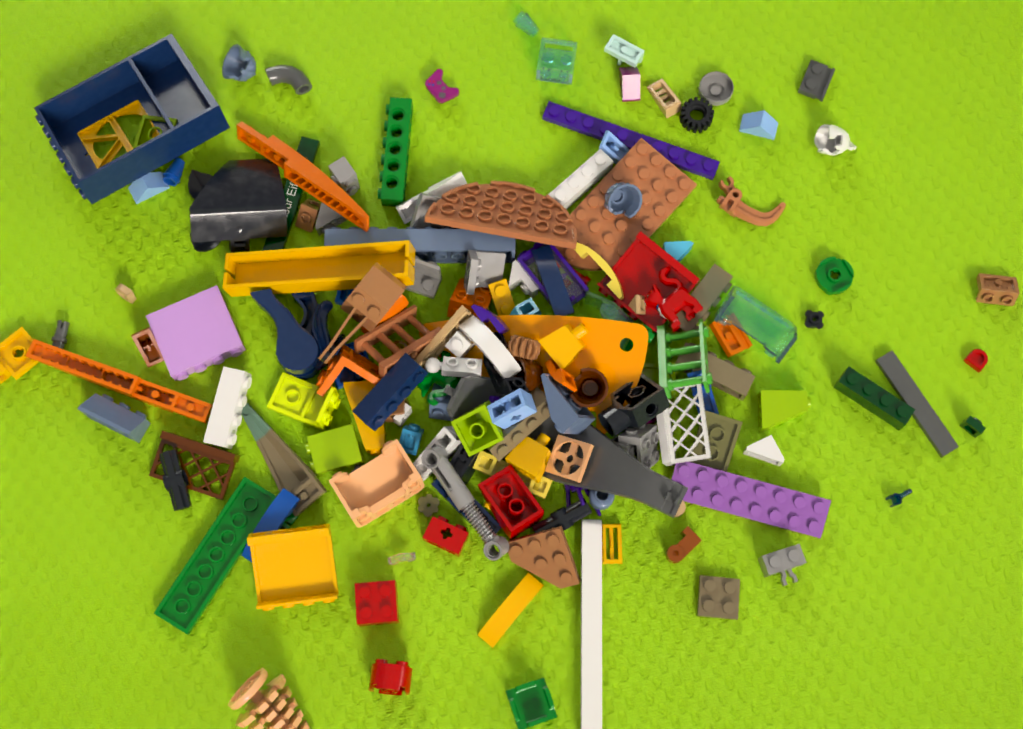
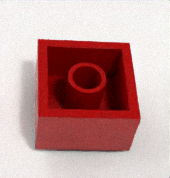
(376, 603)

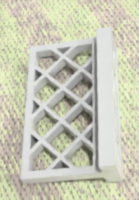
(666, 430)

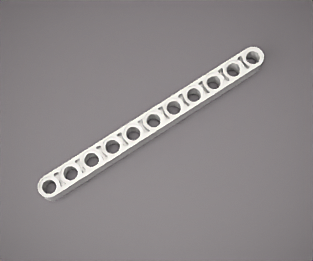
(591, 624)

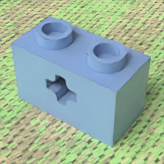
(512, 408)

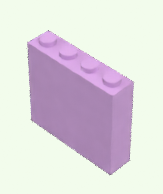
(195, 333)

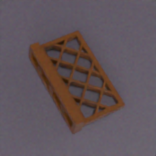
(204, 450)

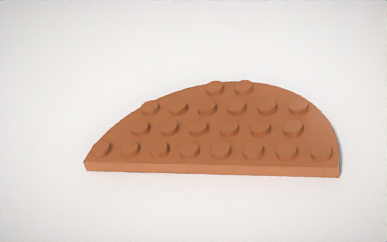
(505, 211)

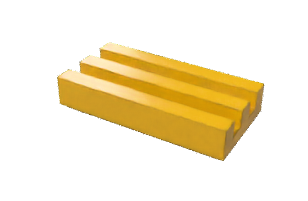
(611, 544)

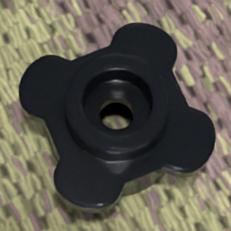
(809, 323)

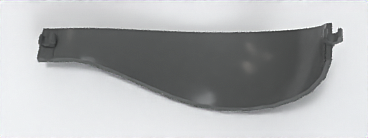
(609, 466)

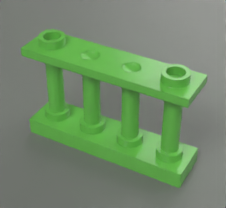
(665, 353)

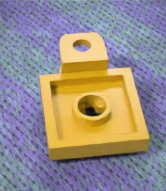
(14, 365)

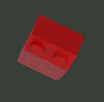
(511, 502)

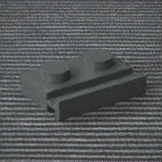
(816, 80)

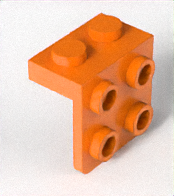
(459, 297)

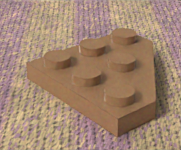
(546, 556)

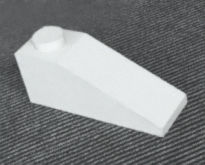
(445, 438)

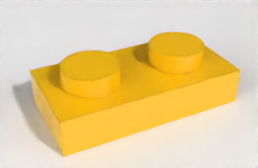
(501, 297)

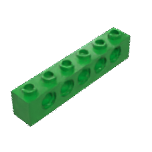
(397, 108)

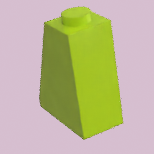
(780, 406)

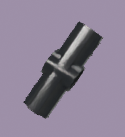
(175, 480)
(564, 517)

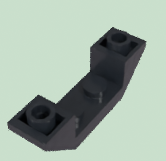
(501, 385)

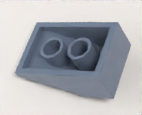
(564, 412)

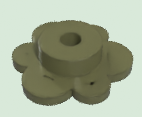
(424, 501)

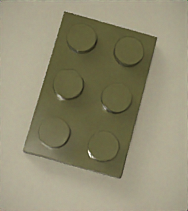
(722, 439)

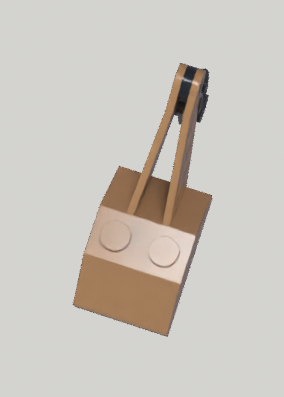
(366, 305)

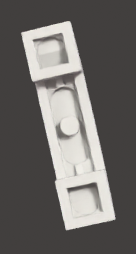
(490, 346)

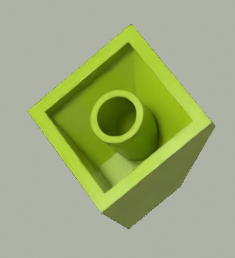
(477, 429)

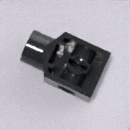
(643, 405)

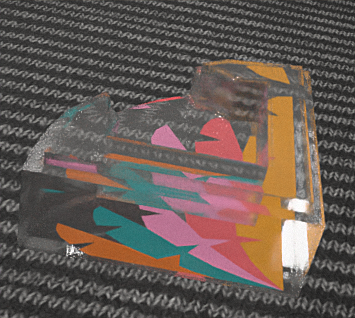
(401, 557)

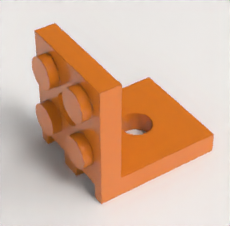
(347, 358)

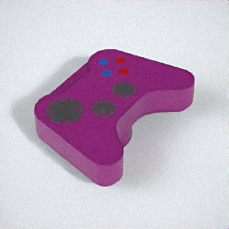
(439, 89)

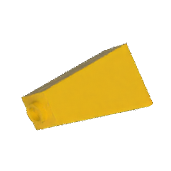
(372, 440)

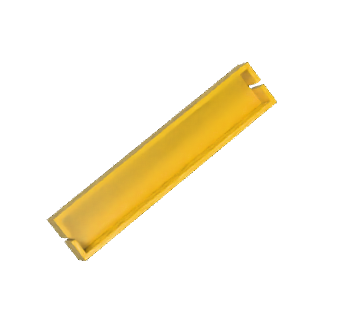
(315, 267)

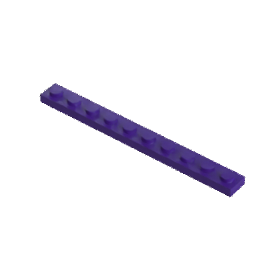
(596, 128)

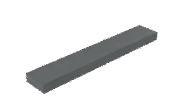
(911, 395)

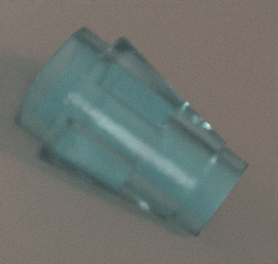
(526, 24)

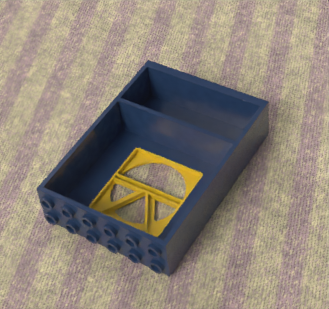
(148, 83)

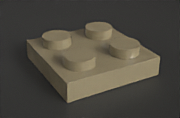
(718, 597)

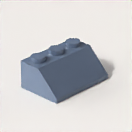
(115, 416)

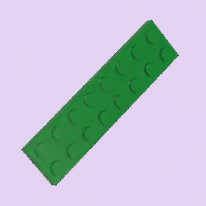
(214, 556)

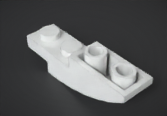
(407, 208)

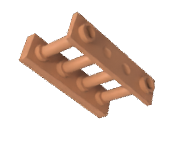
(393, 325)

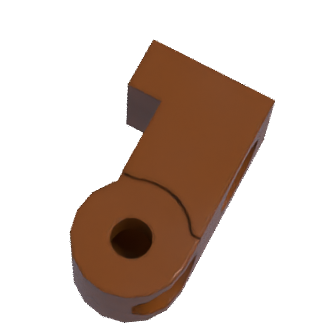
(677, 552)

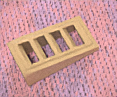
(672, 106)

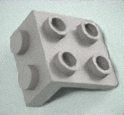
(646, 440)

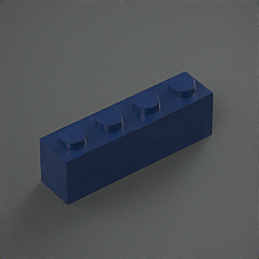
(390, 392)

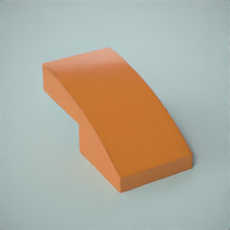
(561, 375)

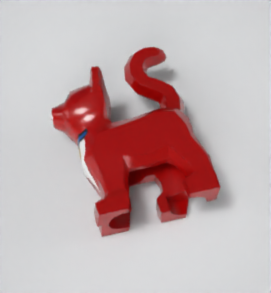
(674, 303)

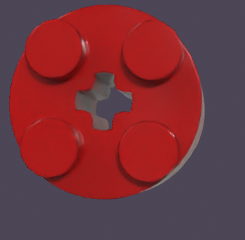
(390, 678)

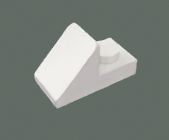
(520, 277)

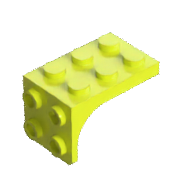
(301, 402)

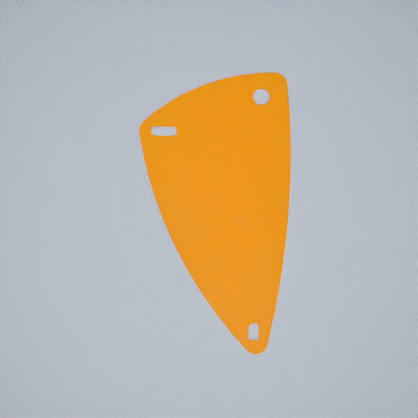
(600, 352)

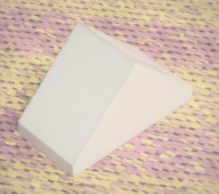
(765, 450)

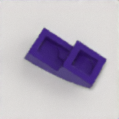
(486, 316)

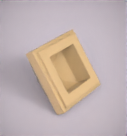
(638, 305)

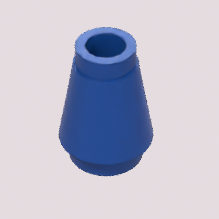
(173, 173)

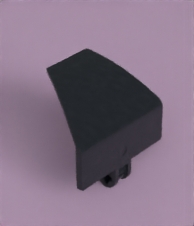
(240, 204)

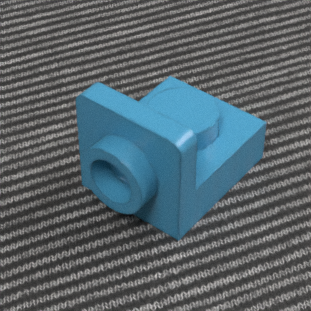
(411, 438)

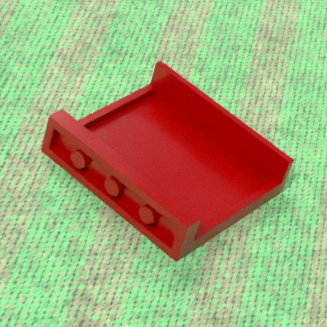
(639, 271)

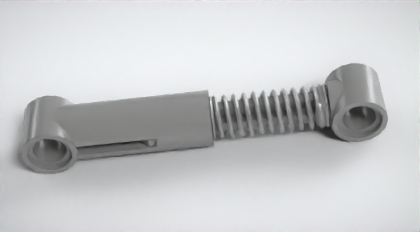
(464, 500)

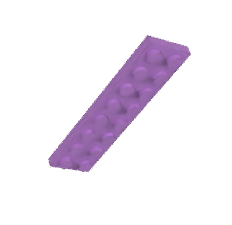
(752, 498)

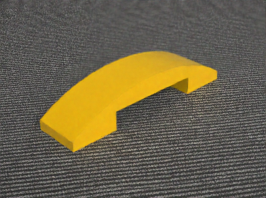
(510, 610)

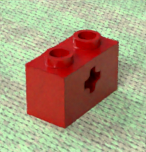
(451, 544)

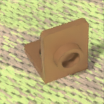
(307, 215)

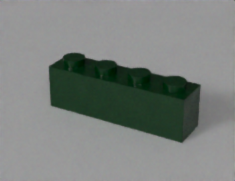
(874, 398)

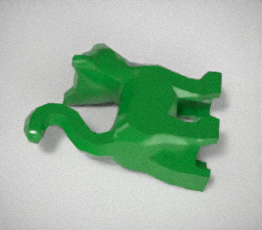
(438, 379)

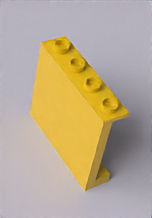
(293, 566)

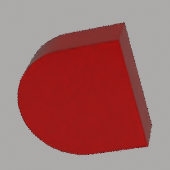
(976, 359)

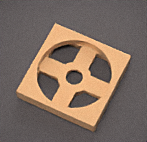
(556, 454)

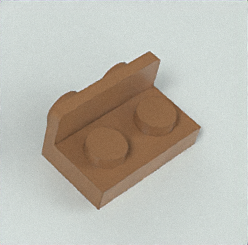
(997, 289)

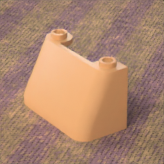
(378, 484)

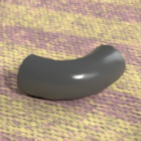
(289, 75)

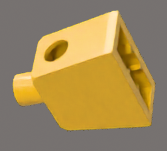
(564, 344)
(530, 457)

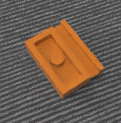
(730, 338)

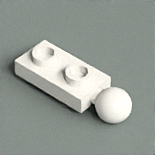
(455, 366)

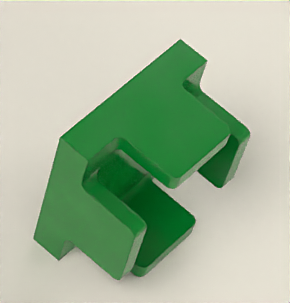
(531, 703)

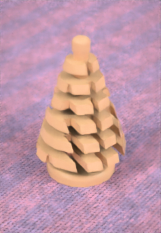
(267, 705)

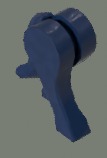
(297, 343)

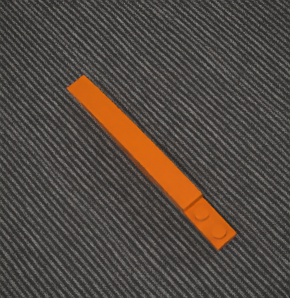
(304, 174)
(119, 381)

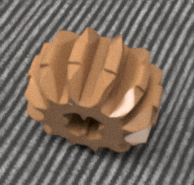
(524, 347)

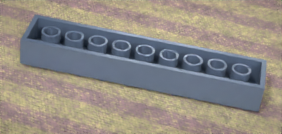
(431, 244)

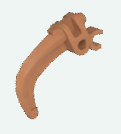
(736, 208)

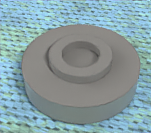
(716, 88)

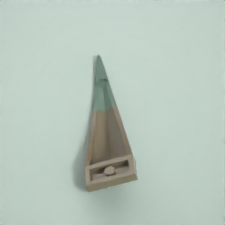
(284, 464)

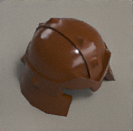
(530, 372)
(591, 388)

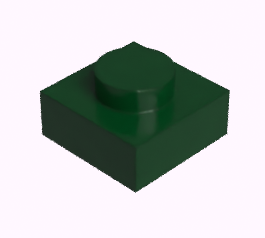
(973, 426)

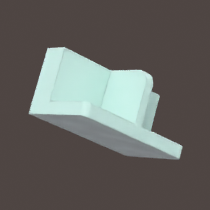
(624, 51)

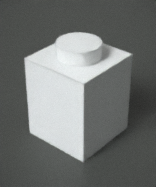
(459, 344)

